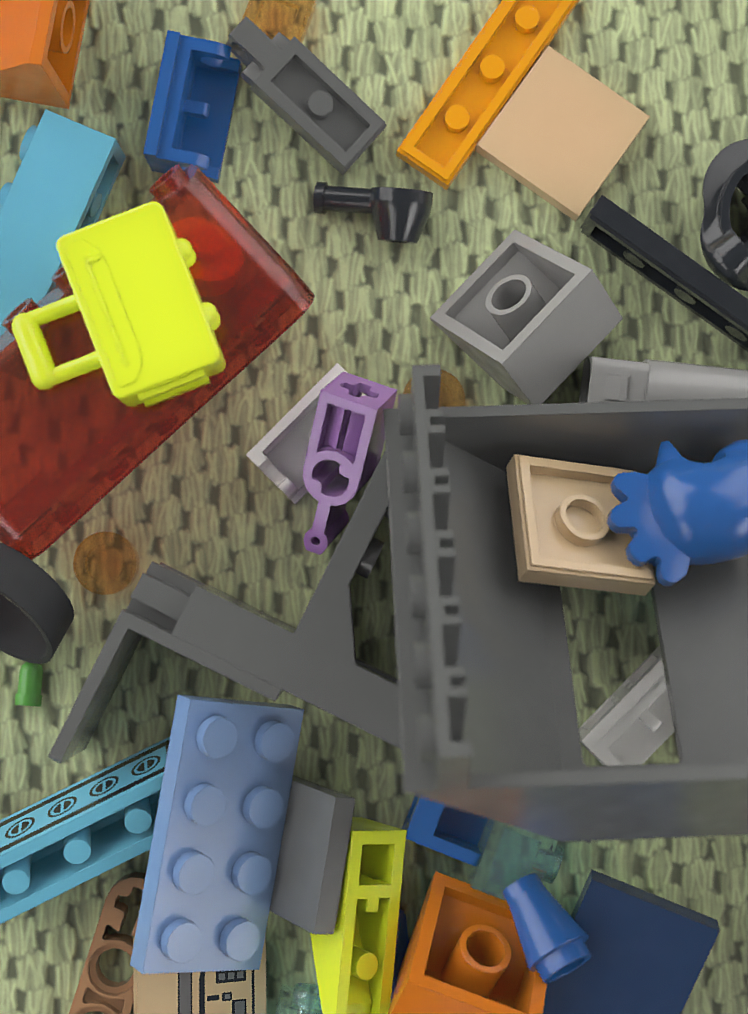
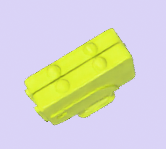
(137, 306)

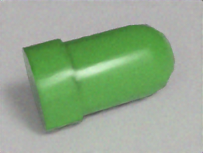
(29, 685)

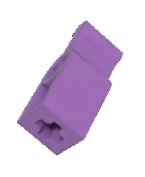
(343, 451)

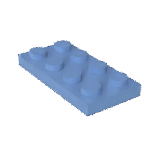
(216, 836)

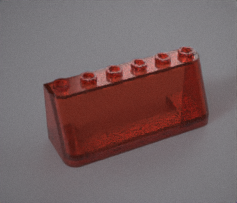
(80, 441)

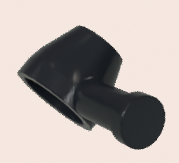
(396, 212)

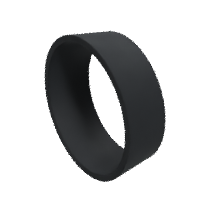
(40, 611)

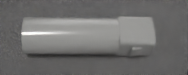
(658, 380)

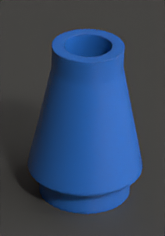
(547, 932)

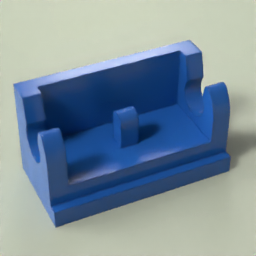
(192, 105)

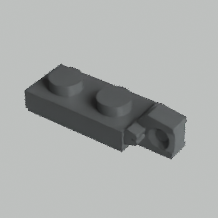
(306, 94)

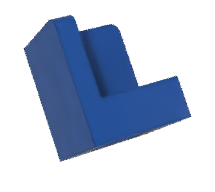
(445, 829)

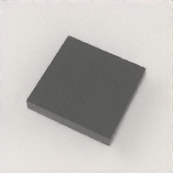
(312, 856)

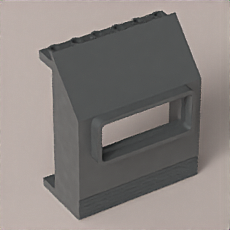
(489, 657)

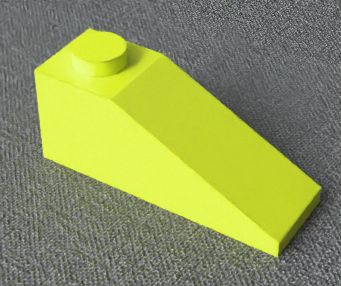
(359, 957)

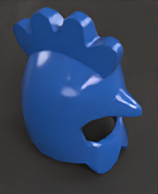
(684, 511)

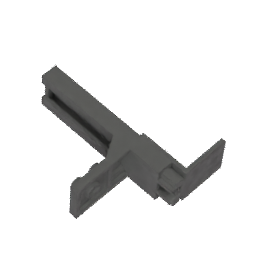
(253, 647)

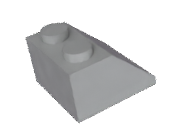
(528, 316)

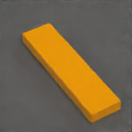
(481, 86)

